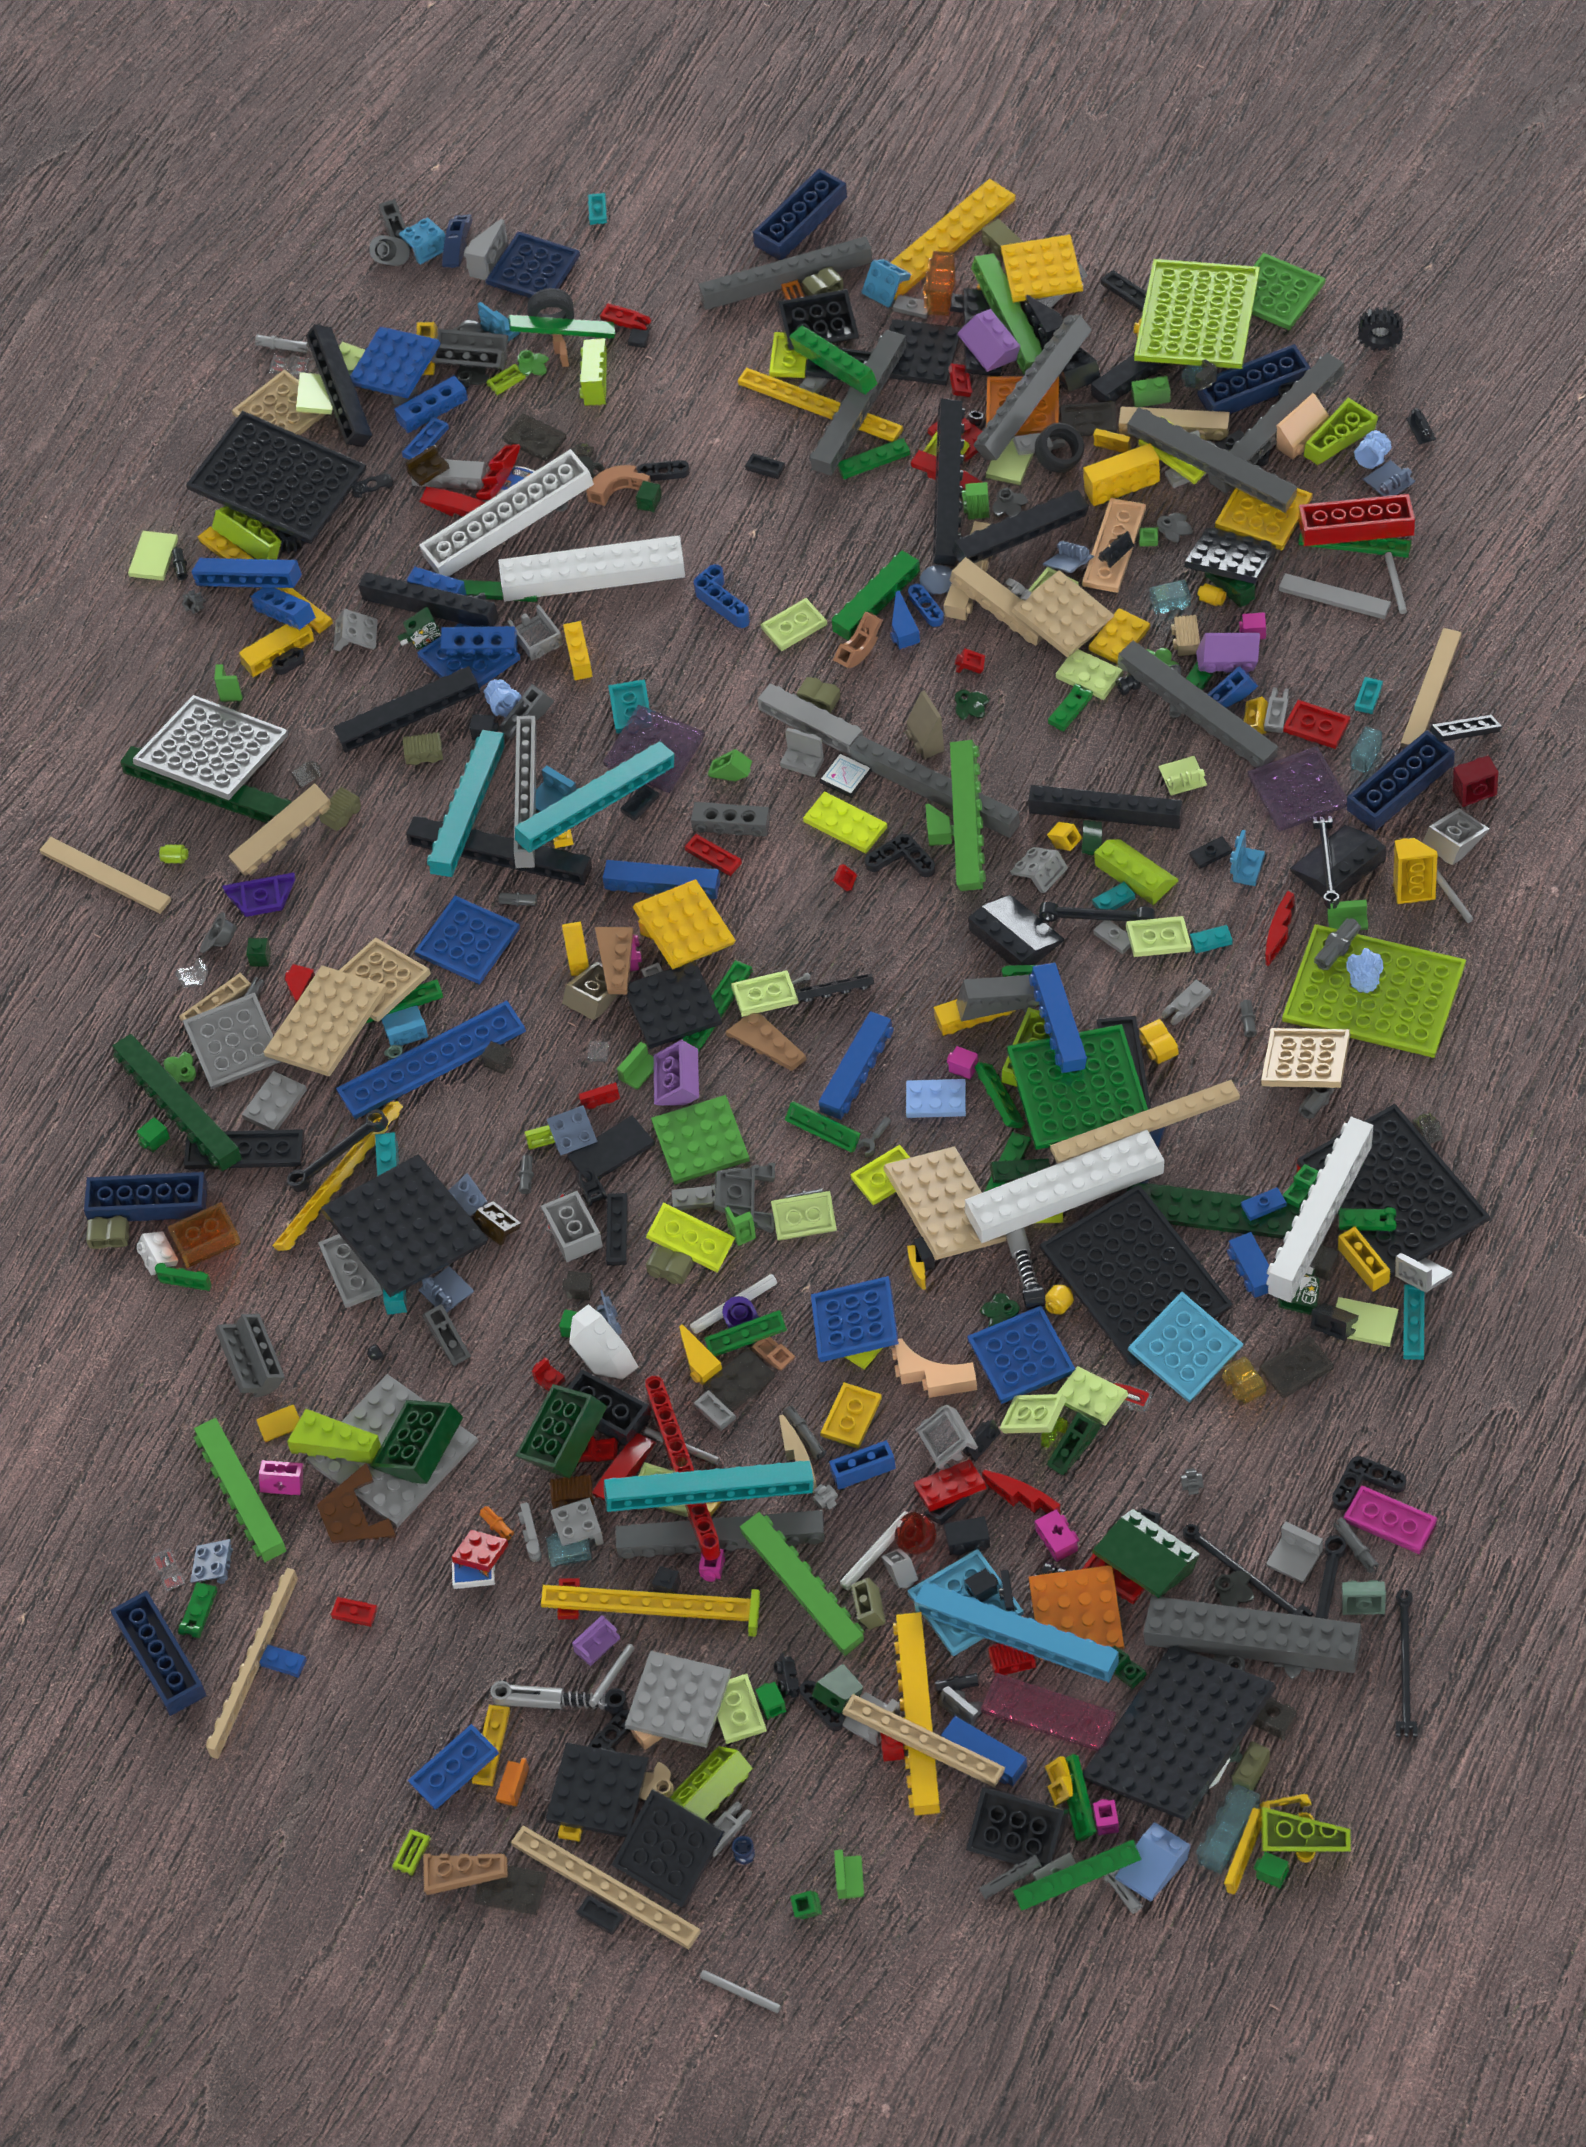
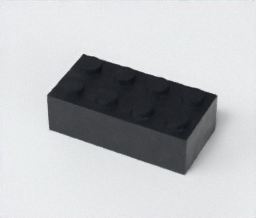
(624, 1413)

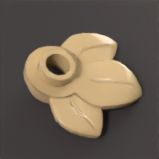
(657, 1781)

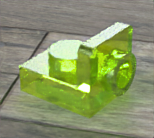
(1060, 1426)

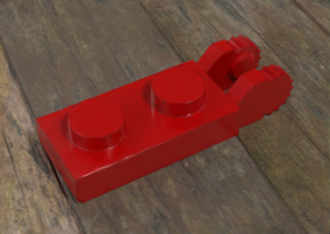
(624, 317)

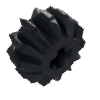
(289, 542)

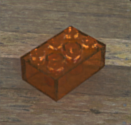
(940, 283)
(204, 1235)

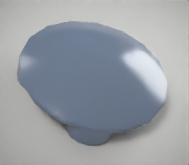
(936, 579)

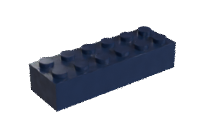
(800, 214)
(1254, 382)
(1400, 780)
(146, 1196)
(158, 1653)

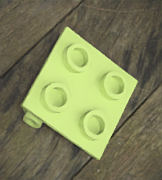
(1182, 775)

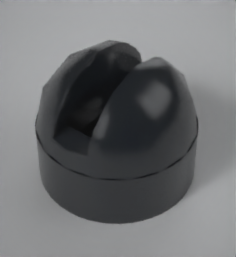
(976, 417)
(374, 1352)

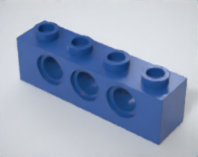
(431, 404)
(283, 607)
(451, 635)

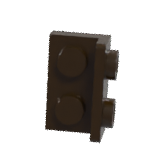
(426, 466)
(495, 1222)

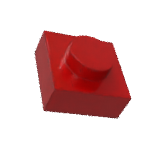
(845, 877)

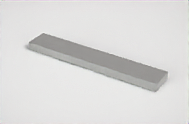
(1334, 596)

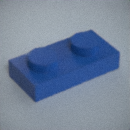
(283, 1661)

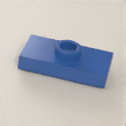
(1263, 1204)

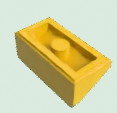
(1256, 713)
(278, 1423)

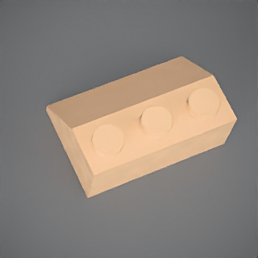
(1300, 426)

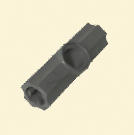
(1337, 944)
(1315, 1100)

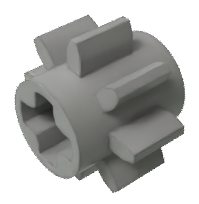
(825, 1496)

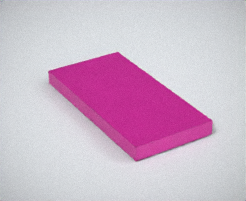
(1390, 1519)

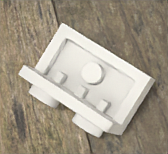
(156, 1249)

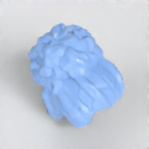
(1372, 449)
(501, 697)
(1365, 970)

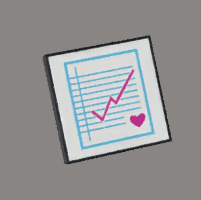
(845, 775)

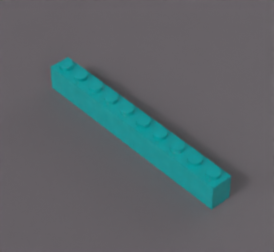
(594, 797)
(466, 803)
(387, 1158)
(708, 1486)

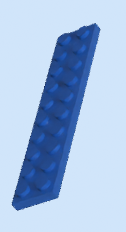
(430, 1060)

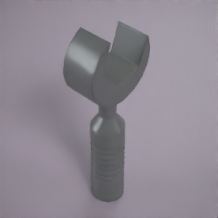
(876, 1134)

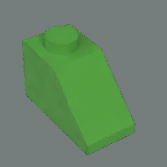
(730, 766)
(938, 827)

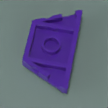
(261, 895)

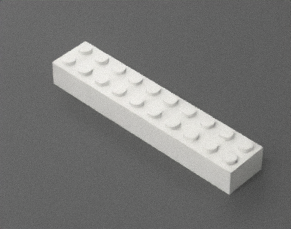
(506, 514)
(592, 568)
(1064, 1186)
(1320, 1209)

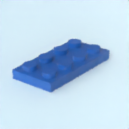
(453, 1766)

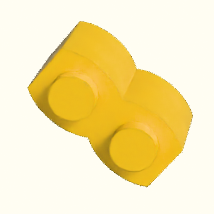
(1158, 1041)

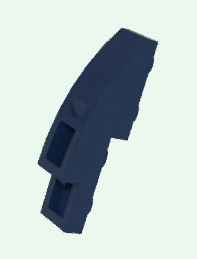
(455, 240)

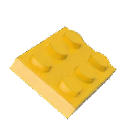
(1118, 634)
(851, 1415)

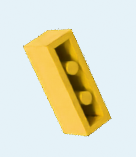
(577, 650)
(1363, 1259)

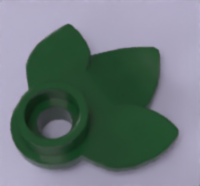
(972, 705)
(997, 1309)

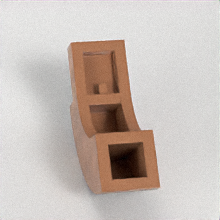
(861, 643)

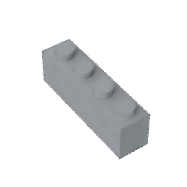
(459, 476)

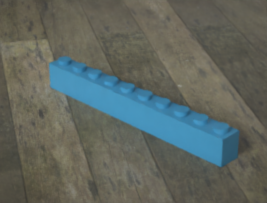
(1017, 1631)

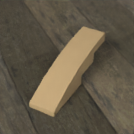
(793, 1446)

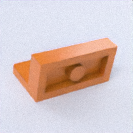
(512, 1782)

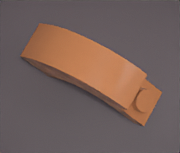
(612, 480)

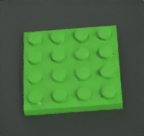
(1283, 291)
(700, 1139)

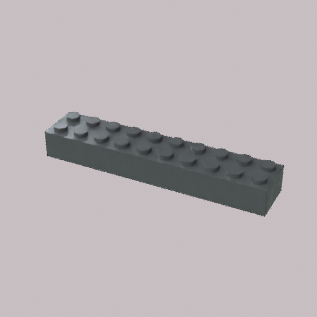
(1253, 1634)

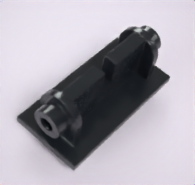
(1420, 427)
(1117, 550)
(984, 1437)
(784, 1669)

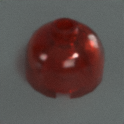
(915, 1533)

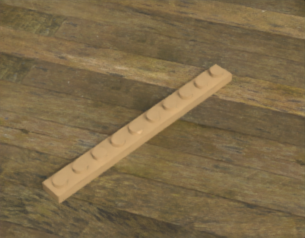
(1147, 1120)
(249, 1669)
(606, 1887)

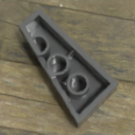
(994, 996)

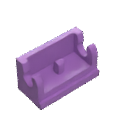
(595, 1640)

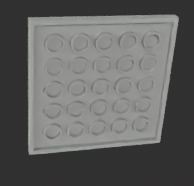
(210, 747)
(388, 1494)

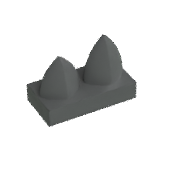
(955, 1704)

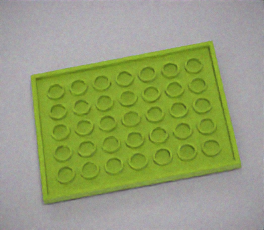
(1197, 313)
(1401, 1013)

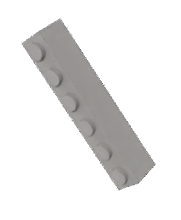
(808, 718)

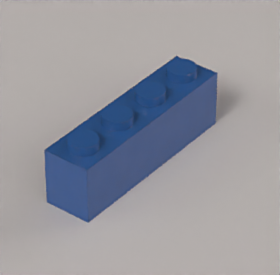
(988, 1747)

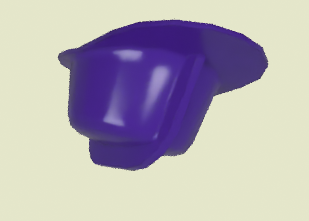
(738, 1311)

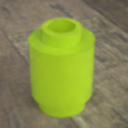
(173, 853)

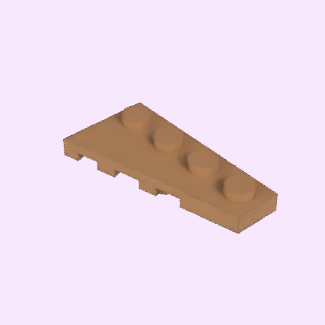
(615, 954)
(766, 1039)
(454, 1872)

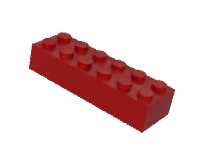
(1356, 520)

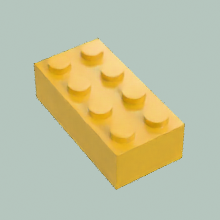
(1121, 474)

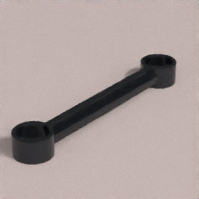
(1051, 912)
(337, 1151)
(1329, 1575)

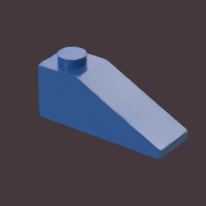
(903, 625)
(1233, 688)

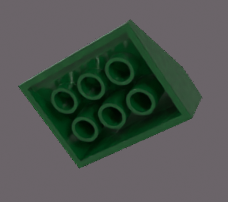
(561, 1430)
(417, 1440)
(1146, 1553)

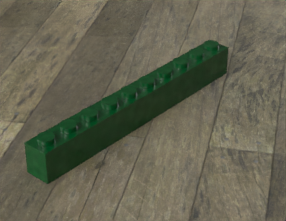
(246, 801)
(176, 1103)

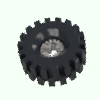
(1380, 329)

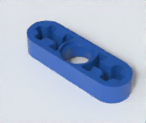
(926, 598)

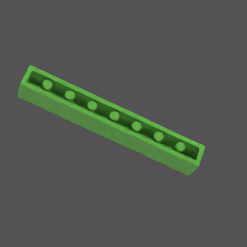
(997, 293)
(967, 815)
(239, 1489)
(802, 1584)

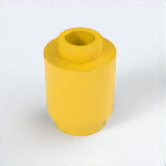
(1211, 595)

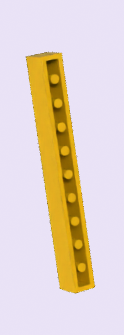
(917, 1710)

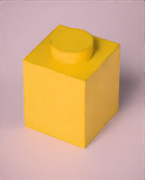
(1064, 836)

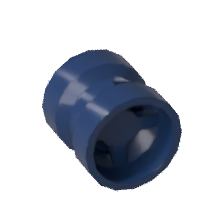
(743, 1845)

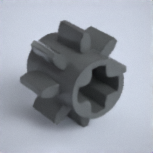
(193, 601)
(1192, 1481)

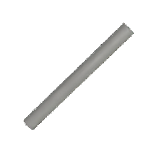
(1395, 583)
(1453, 897)
(691, 1450)
(611, 1675)
(740, 1991)

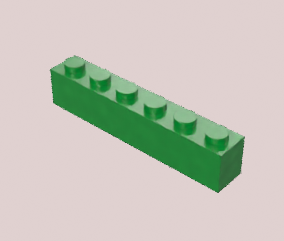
(833, 360)
(876, 593)

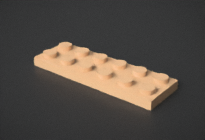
(1118, 519)

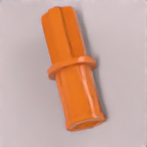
(496, 1523)

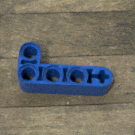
(710, 591)

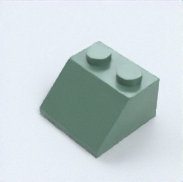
(1363, 1597)

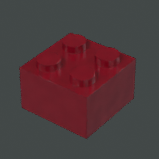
(1475, 781)

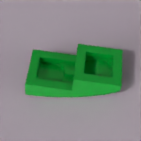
(1300, 1187)

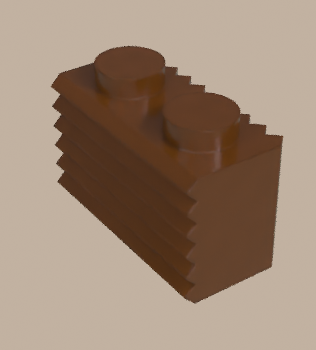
(567, 1491)

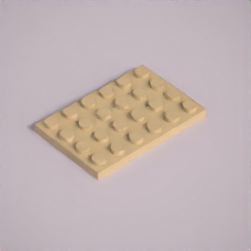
(325, 1020)
(934, 1195)

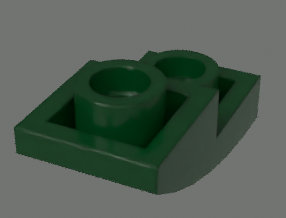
(1091, 836)
(1128, 1671)

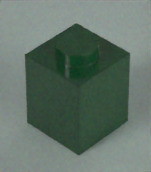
(648, 496)
(258, 952)

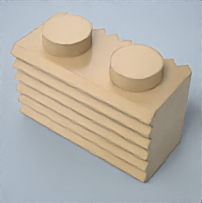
(1187, 635)

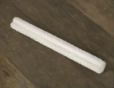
(716, 1314)
(871, 1555)

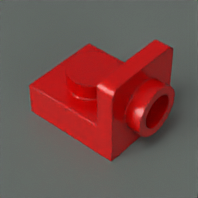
(970, 660)
(547, 1375)

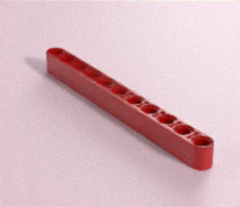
(681, 1462)

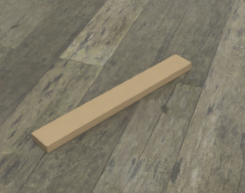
(1431, 686)
(105, 875)
(923, 1740)

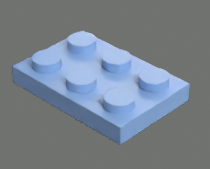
(935, 1098)

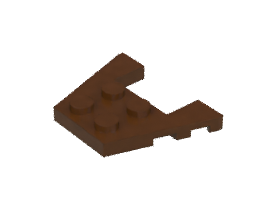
(344, 1514)

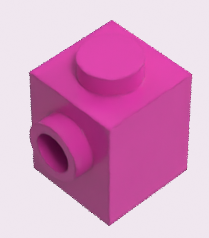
(1253, 624)
(962, 1062)

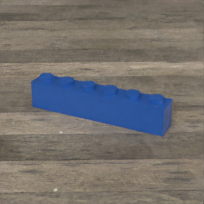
(246, 573)
(657, 877)
(1058, 1017)
(856, 1065)

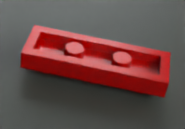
(713, 855)

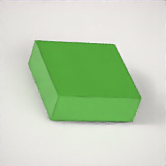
(1148, 537)

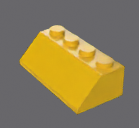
(1414, 871)

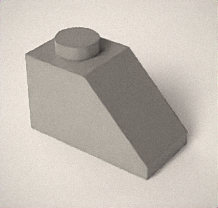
(900, 1568)

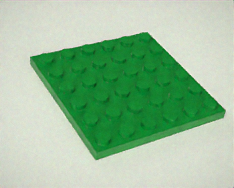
(1080, 1100)

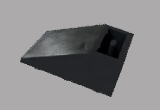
(1042, 319)
(1079, 371)

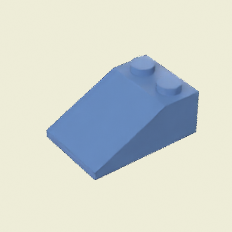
(1161, 1859)

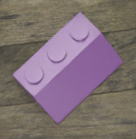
(989, 340)
(1228, 652)
(676, 1075)

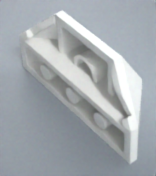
(600, 1345)

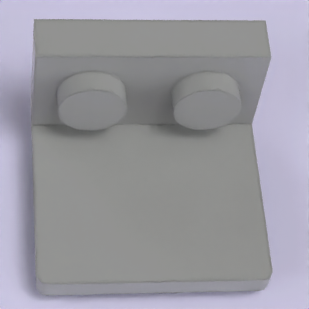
(355, 629)
(803, 752)
(1042, 866)
(1422, 1273)
(577, 1522)
(1295, 1552)
(866, 1732)

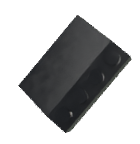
(824, 314)
(1352, 858)
(1013, 931)
(1015, 1827)

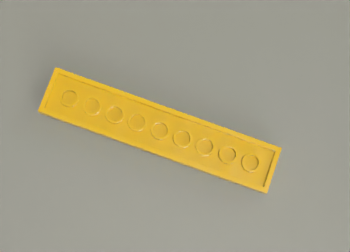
(952, 230)

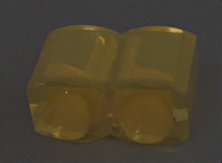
(1244, 1380)

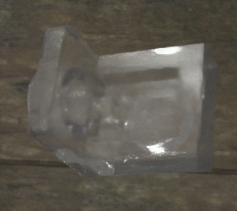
(192, 975)

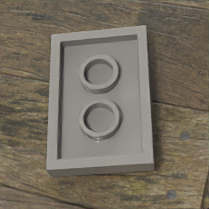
(274, 1102)

